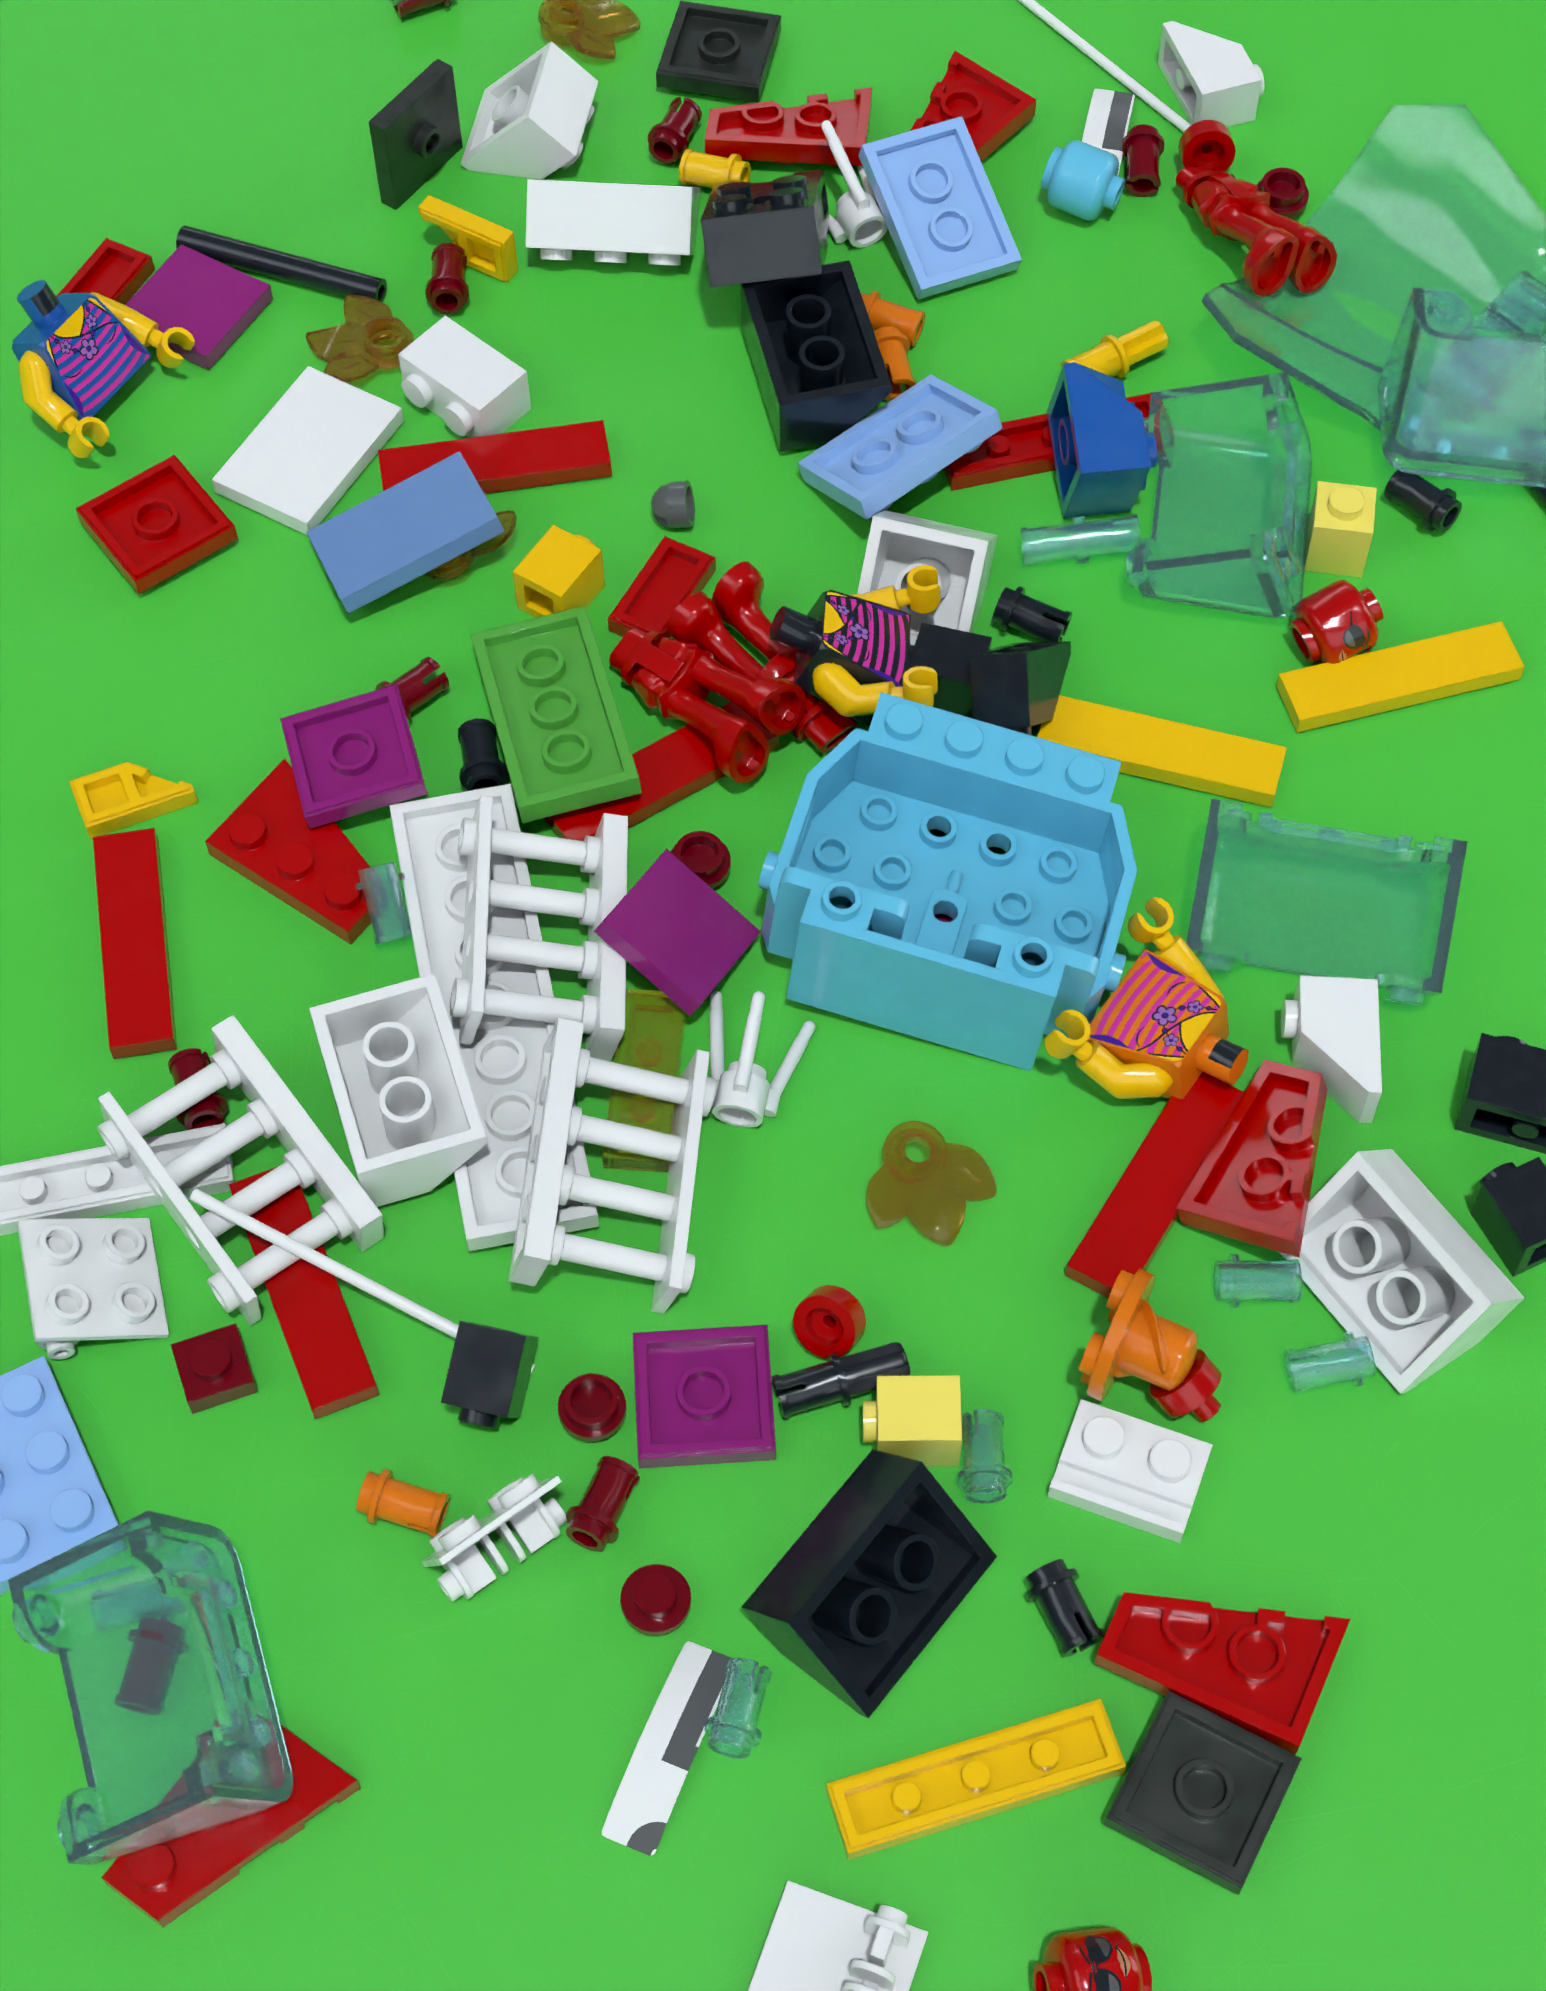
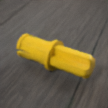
(1116, 355)

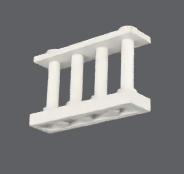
(605, 969)
(270, 1113)
(552, 1182)

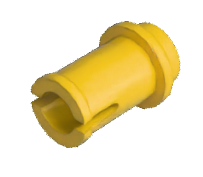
(707, 169)

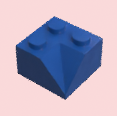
(1097, 443)

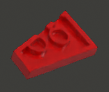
(985, 101)
(790, 134)
(299, 865)
(1262, 1163)
(1238, 1664)
(185, 1870)

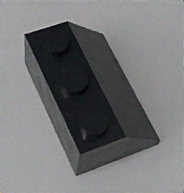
(813, 354)
(871, 1580)

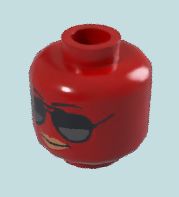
(1336, 623)
(1093, 1962)

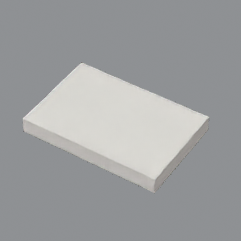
(308, 450)

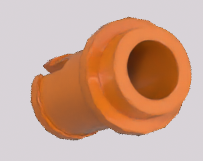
(886, 313)
(894, 351)
(402, 1503)

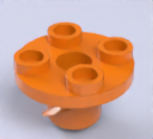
(1137, 1341)

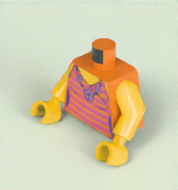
(1158, 1024)

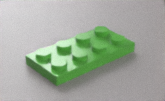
(555, 714)

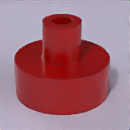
(1207, 145)
(829, 1321)
(1194, 1393)

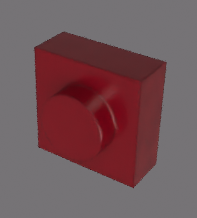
(214, 1368)

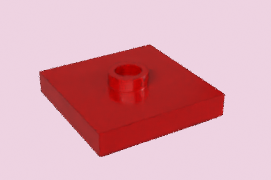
(156, 524)

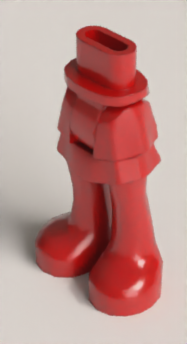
(1276, 243)
(737, 604)
(677, 680)

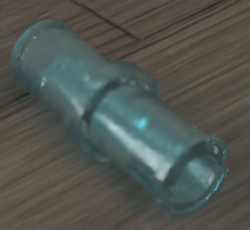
(1079, 539)

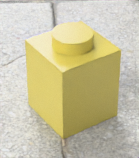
(1340, 529)
(916, 1418)

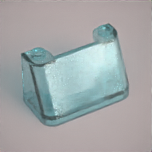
(1463, 396)
(1228, 498)
(1325, 902)
(158, 1684)

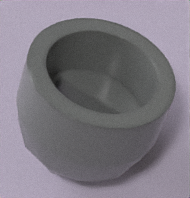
(674, 505)

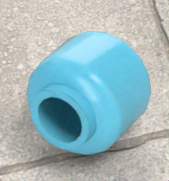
(1082, 180)

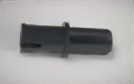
(838, 1378)

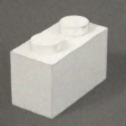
(464, 381)

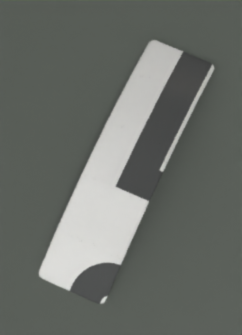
(1108, 120)
(666, 1749)

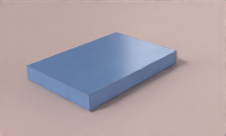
(404, 532)

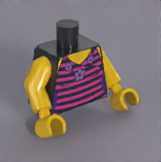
(861, 645)

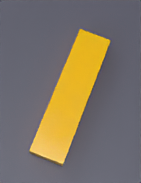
(1400, 676)
(1170, 750)
(975, 1779)

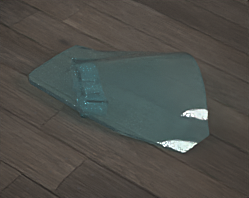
(1414, 210)

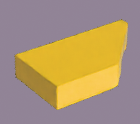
(485, 244)
(127, 797)

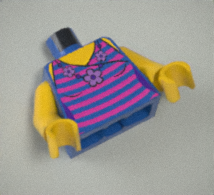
(81, 355)

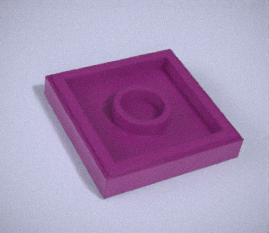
(204, 299)
(353, 756)
(677, 932)
(703, 1396)

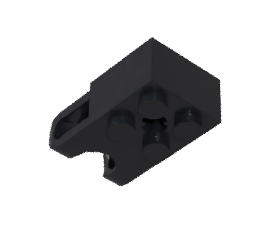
(766, 229)

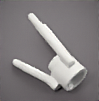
(857, 211)
(743, 1091)

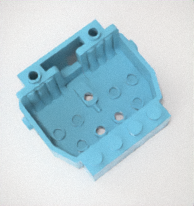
(866, 877)

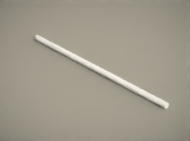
(1106, 64)
(325, 1263)

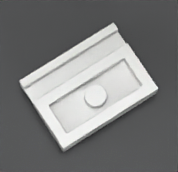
(1130, 1471)

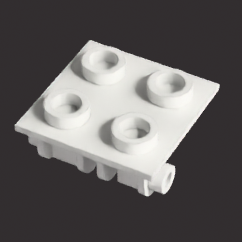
(91, 1281)
(527, 1515)
(836, 1946)

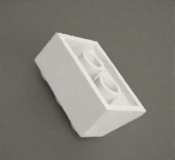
(612, 220)
(399, 1087)
(1399, 1269)

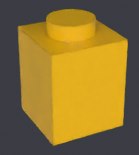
(558, 574)

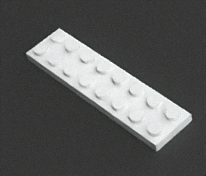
(505, 1051)

